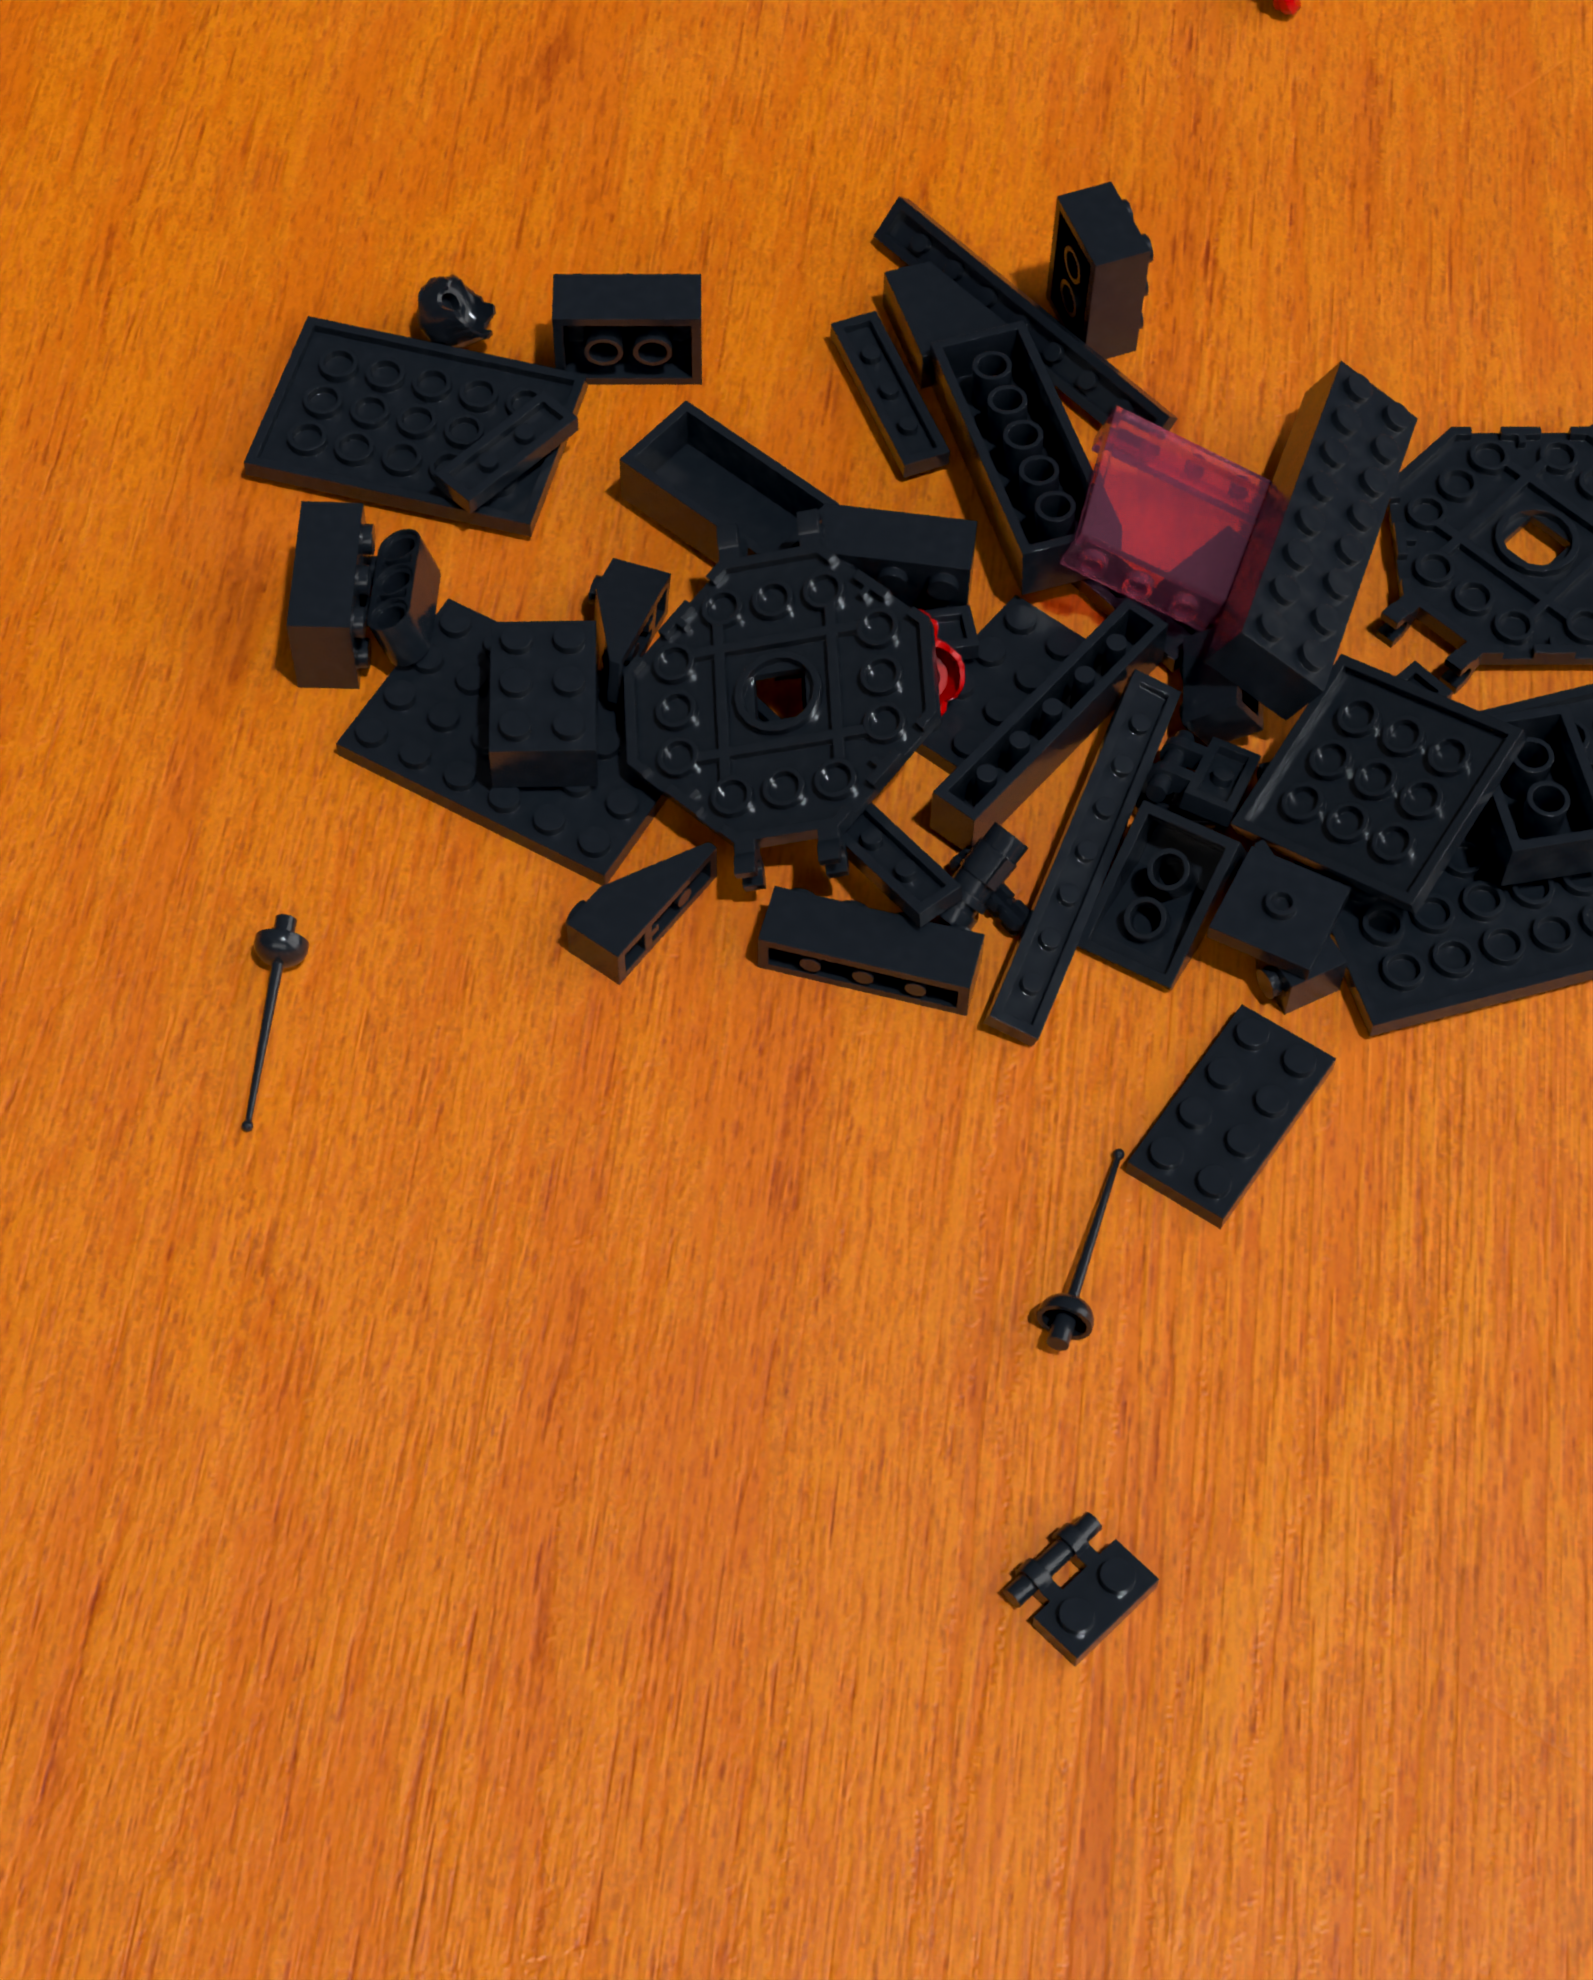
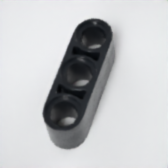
(404, 597)

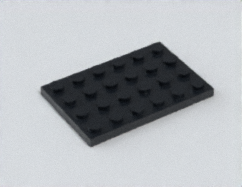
(387, 411)
(432, 737)

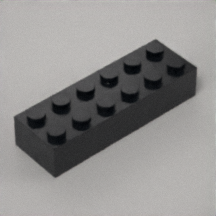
(1015, 447)

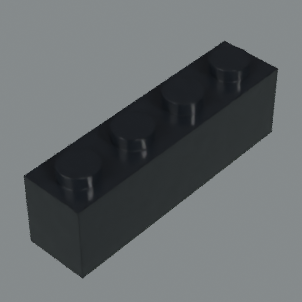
(870, 950)

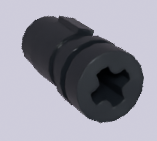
(983, 873)

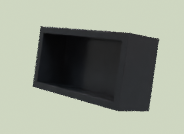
(704, 476)

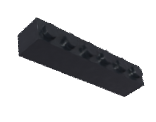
(1047, 725)

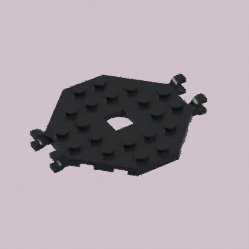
(1452, 559)
(793, 777)

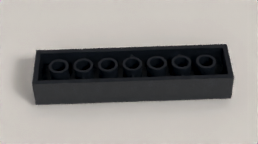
(1312, 542)

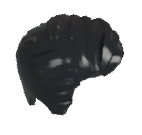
(453, 313)

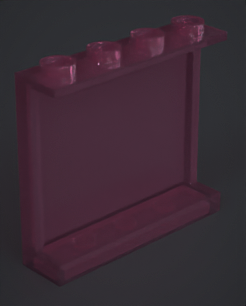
(1165, 520)

